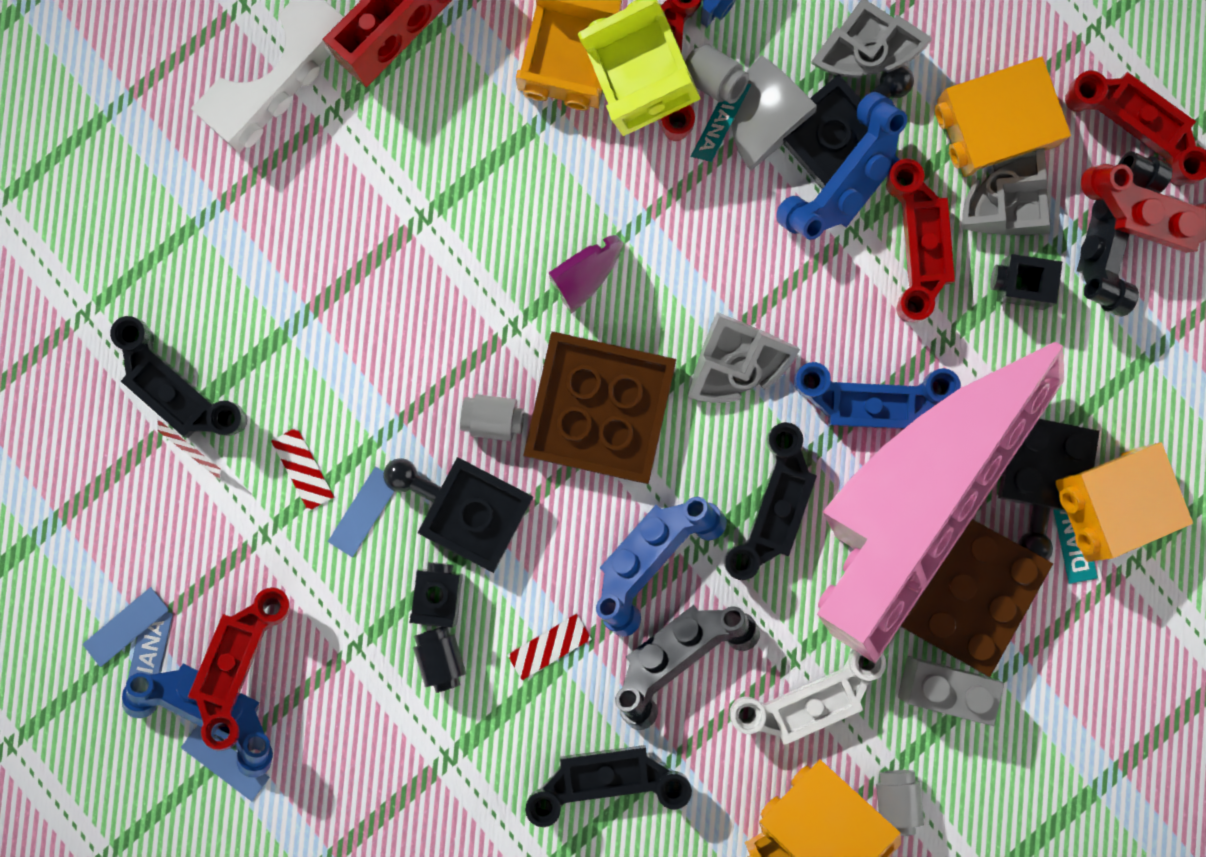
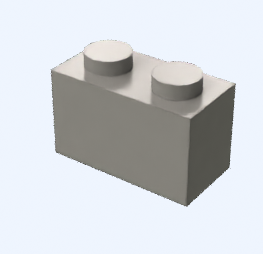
(950, 691)

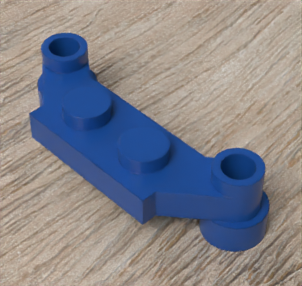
(855, 178)
(873, 403)
(645, 553)
(172, 693)

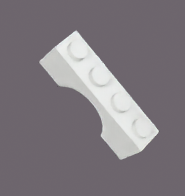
(243, 108)

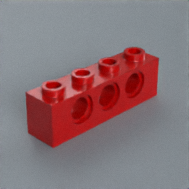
(378, 33)

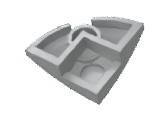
(870, 43)
(768, 112)
(1010, 198)
(738, 359)

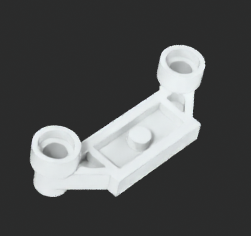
(811, 705)

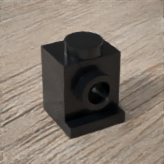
(1039, 274)
(436, 613)

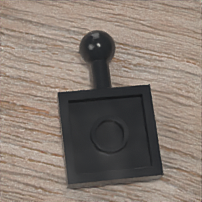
(834, 130)
(1030, 478)
(469, 513)

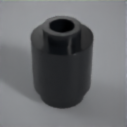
(439, 659)

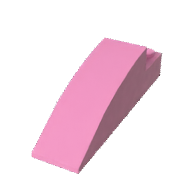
(922, 493)

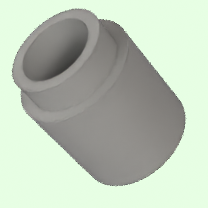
(717, 74)
(491, 417)
(900, 800)

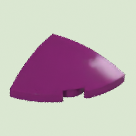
(585, 272)

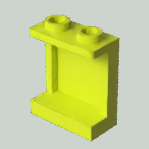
(638, 65)

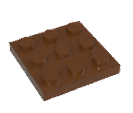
(599, 407)
(978, 597)

